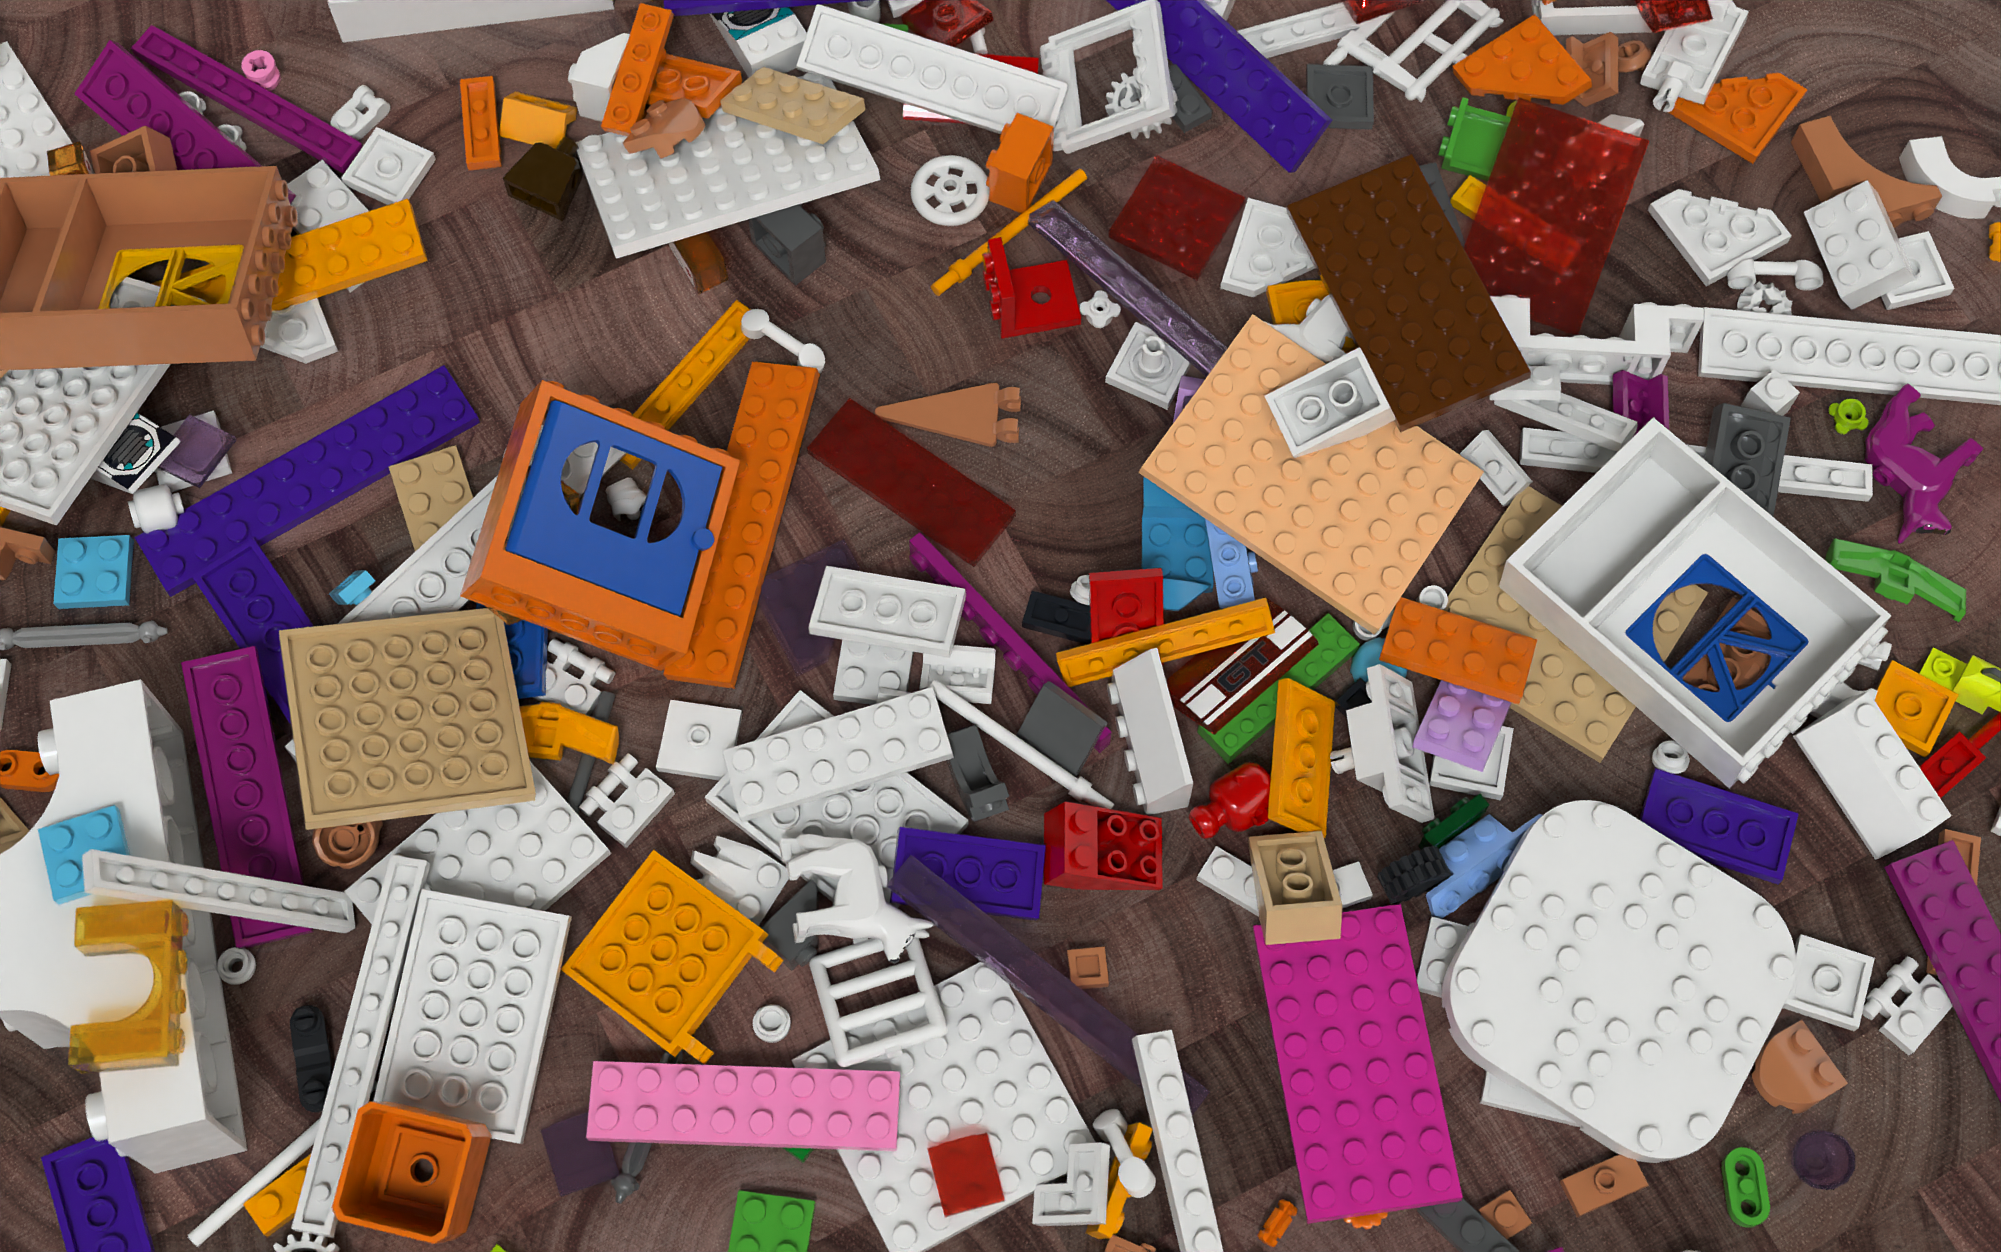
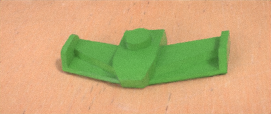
(1898, 575)

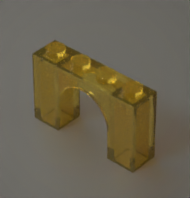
(153, 1032)

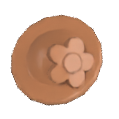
(1633, 56)

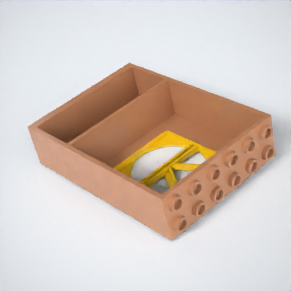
(82, 234)

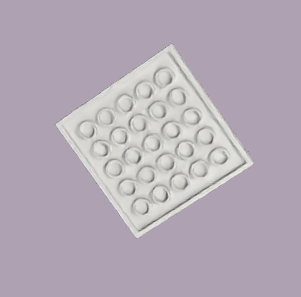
(971, 1081)

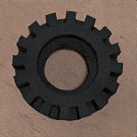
(1413, 875)

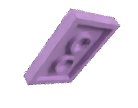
(1461, 725)

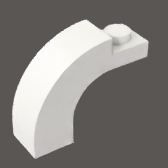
(1963, 195)

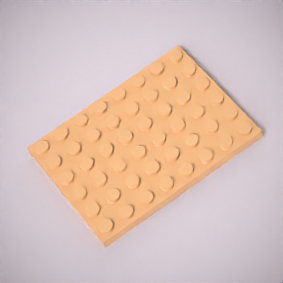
(1335, 520)

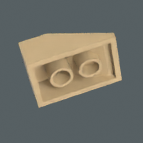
(1295, 888)

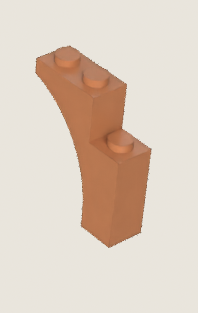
(1837, 168)

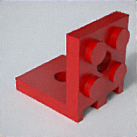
(1013, 292)

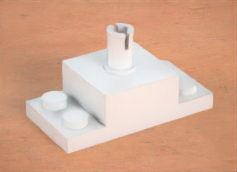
(1383, 744)

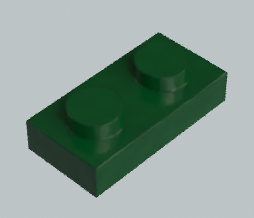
(1463, 815)

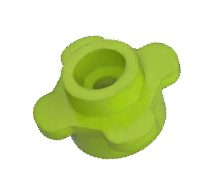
(1852, 408)

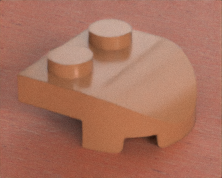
(665, 127)
(1795, 1070)

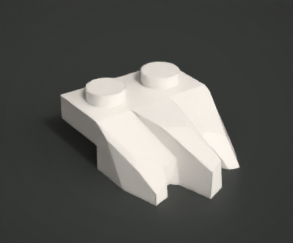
(741, 877)

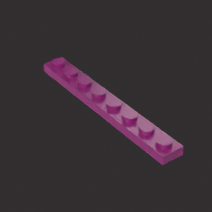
(247, 98)
(991, 624)

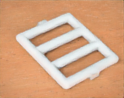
(839, 1025)

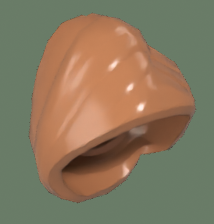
(346, 845)

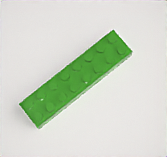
(1333, 651)

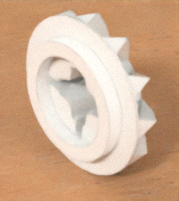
(1752, 297)

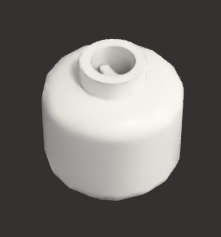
(155, 508)

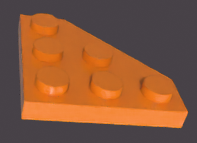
(1523, 65)
(1743, 112)

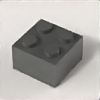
(790, 241)

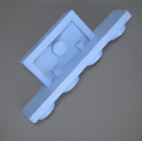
(1231, 568)
(1474, 862)

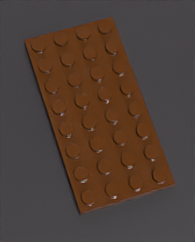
(1408, 292)

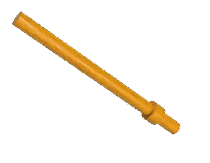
(961, 269)

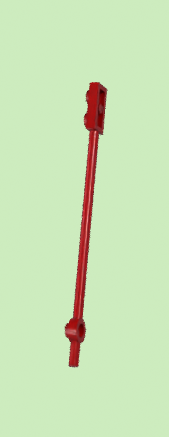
(1958, 757)

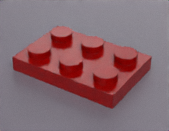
(1124, 602)

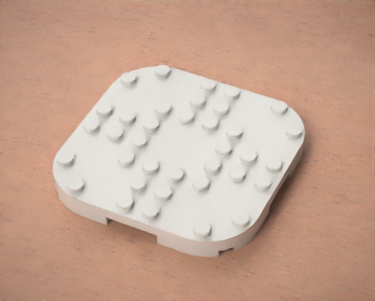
(1620, 981)

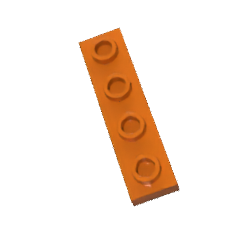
(637, 69)

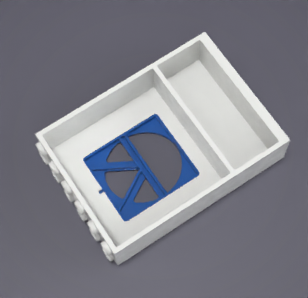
(1673, 521)

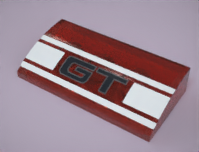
(1227, 679)

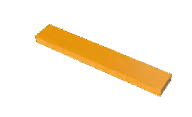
(693, 373)
(1171, 639)

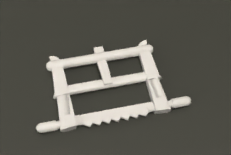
(1388, 66)

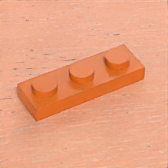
(480, 123)

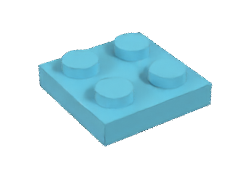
(93, 571)
(69, 840)

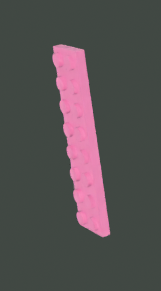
(744, 1106)

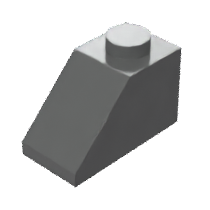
(781, 933)

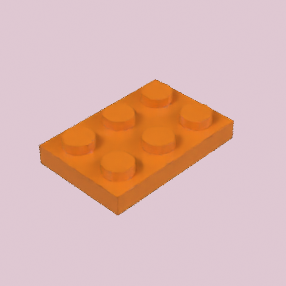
(695, 81)

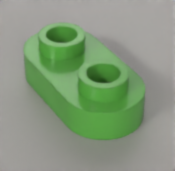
(1747, 1188)

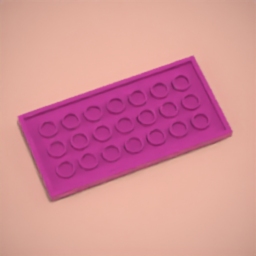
(1358, 1070)

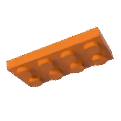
(1458, 650)

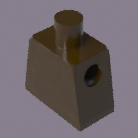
(546, 178)

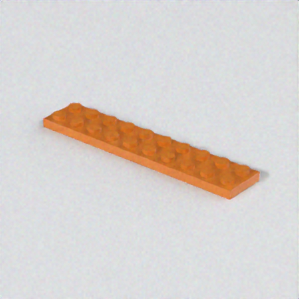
(767, 444)

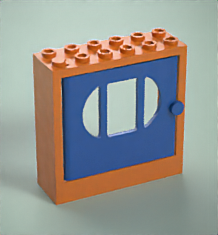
(579, 575)

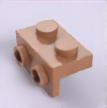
(1600, 63)

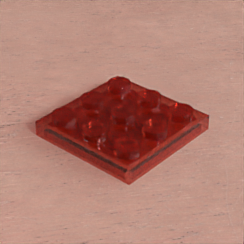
(1176, 217)

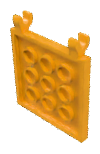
(667, 954)

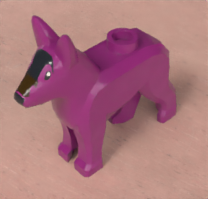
(1912, 470)

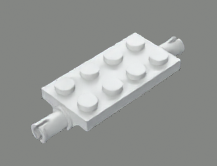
(1693, 56)

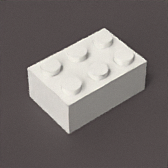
(1859, 245)

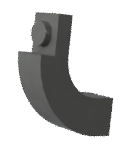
(973, 775)

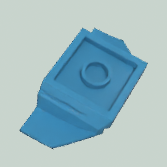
(1178, 544)

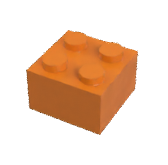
(1020, 162)

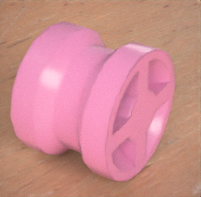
(266, 78)

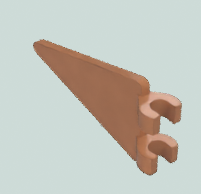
(961, 414)

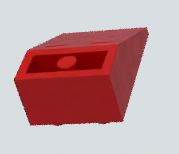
(1102, 849)

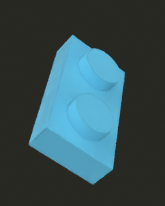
(353, 588)

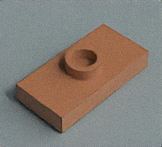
(1603, 1184)

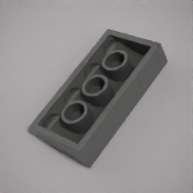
(1749, 450)

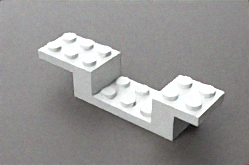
(1640, 349)

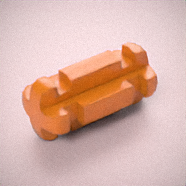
(1277, 1223)

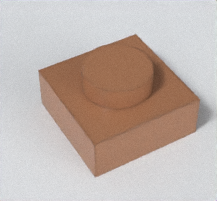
(1088, 967)
(1506, 1215)

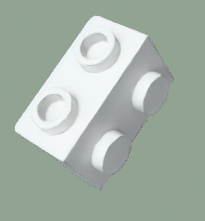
(966, 673)

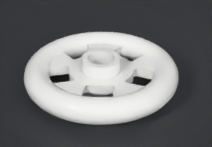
(943, 213)

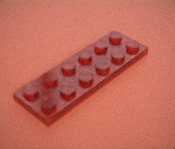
(911, 482)

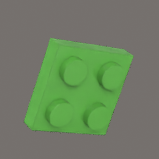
(771, 1223)

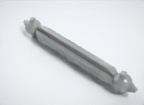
(80, 635)

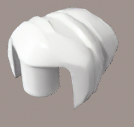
(625, 498)

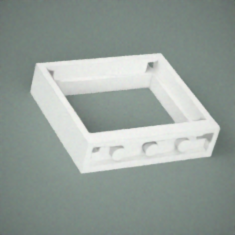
(1590, 19)

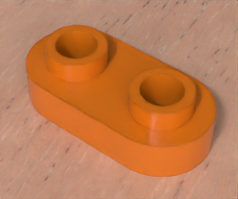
(24, 772)

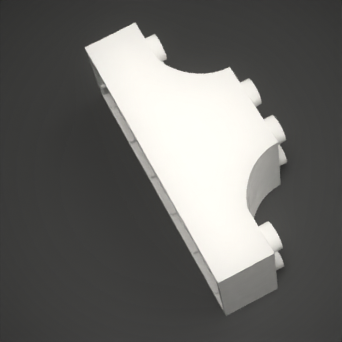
(129, 754)

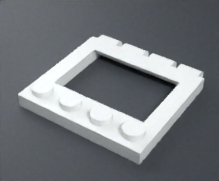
(1151, 73)

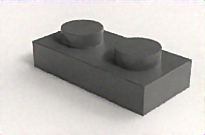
(1190, 105)

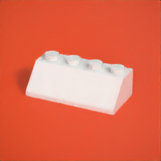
(1151, 734)
(1872, 775)

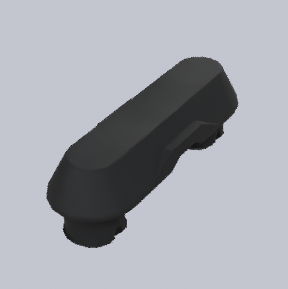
(311, 1056)

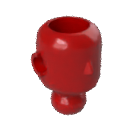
(1236, 801)

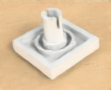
(1148, 367)

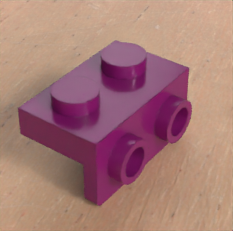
(1641, 398)

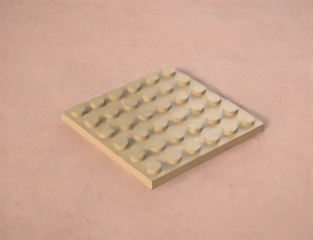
(1560, 687)
(404, 717)

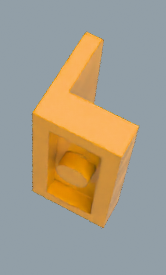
(535, 119)

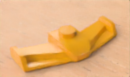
(552, 727)

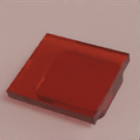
(965, 1174)

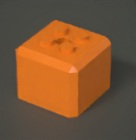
(379, 1177)

